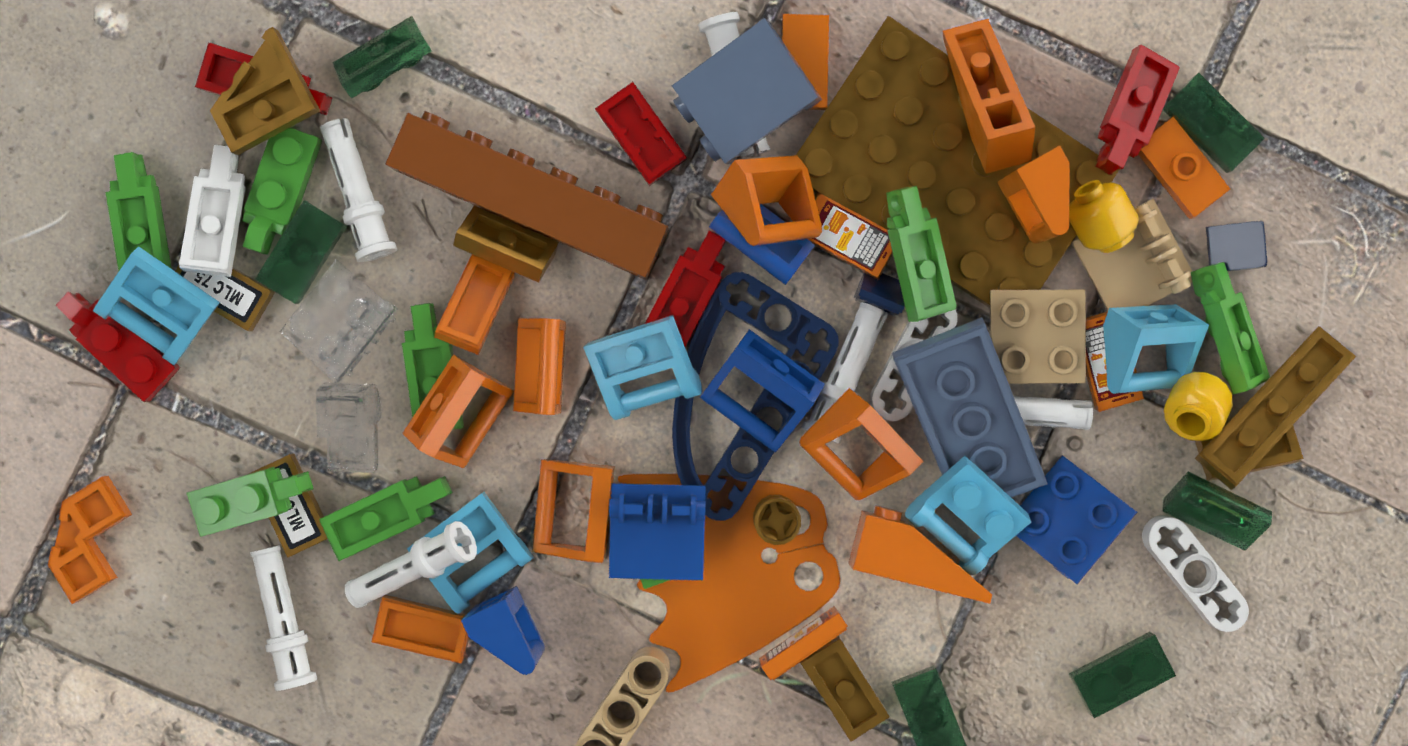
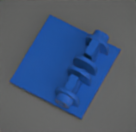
(1073, 520)
(657, 531)

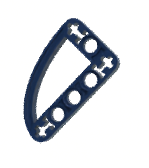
(792, 338)

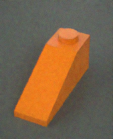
(989, 97)
(900, 552)

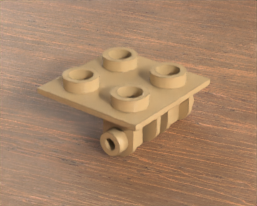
(1143, 268)
(1040, 335)

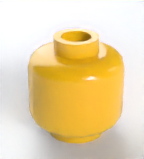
(1103, 216)
(1198, 406)

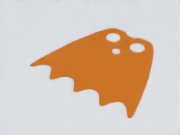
(741, 598)

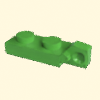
(279, 186)
(136, 211)
(918, 256)
(1231, 328)
(424, 356)
(245, 499)
(382, 515)

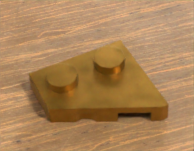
(264, 97)

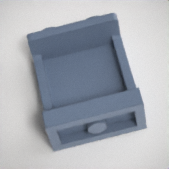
(744, 92)

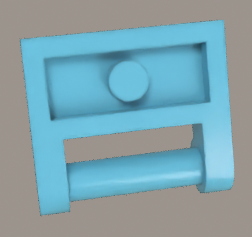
(163, 297)
(639, 354)
(978, 504)
(486, 527)

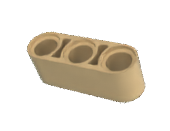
(631, 689)

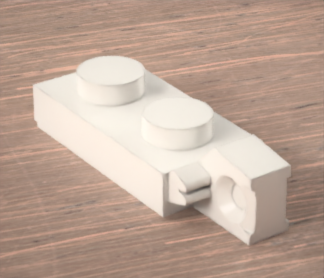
(214, 216)

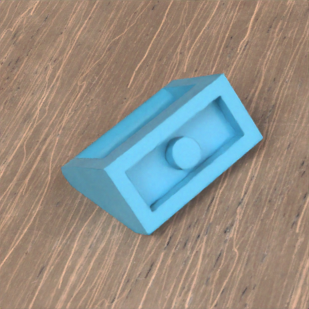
(1138, 326)

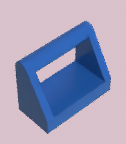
(778, 259)
(775, 374)
(506, 630)

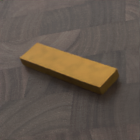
(1275, 408)

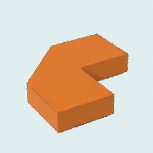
(76, 556)

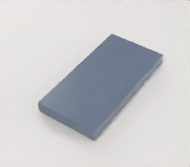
(969, 406)

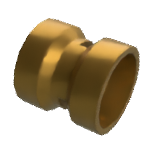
(778, 526)

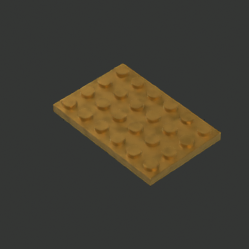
(905, 127)

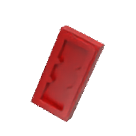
(641, 133)

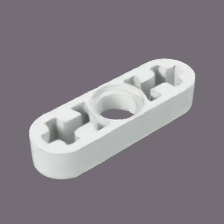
(886, 384)
(1206, 606)

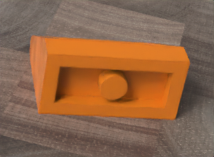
(769, 181)
(1040, 195)
(539, 366)
(446, 405)
(843, 416)
(598, 513)

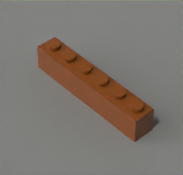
(527, 195)

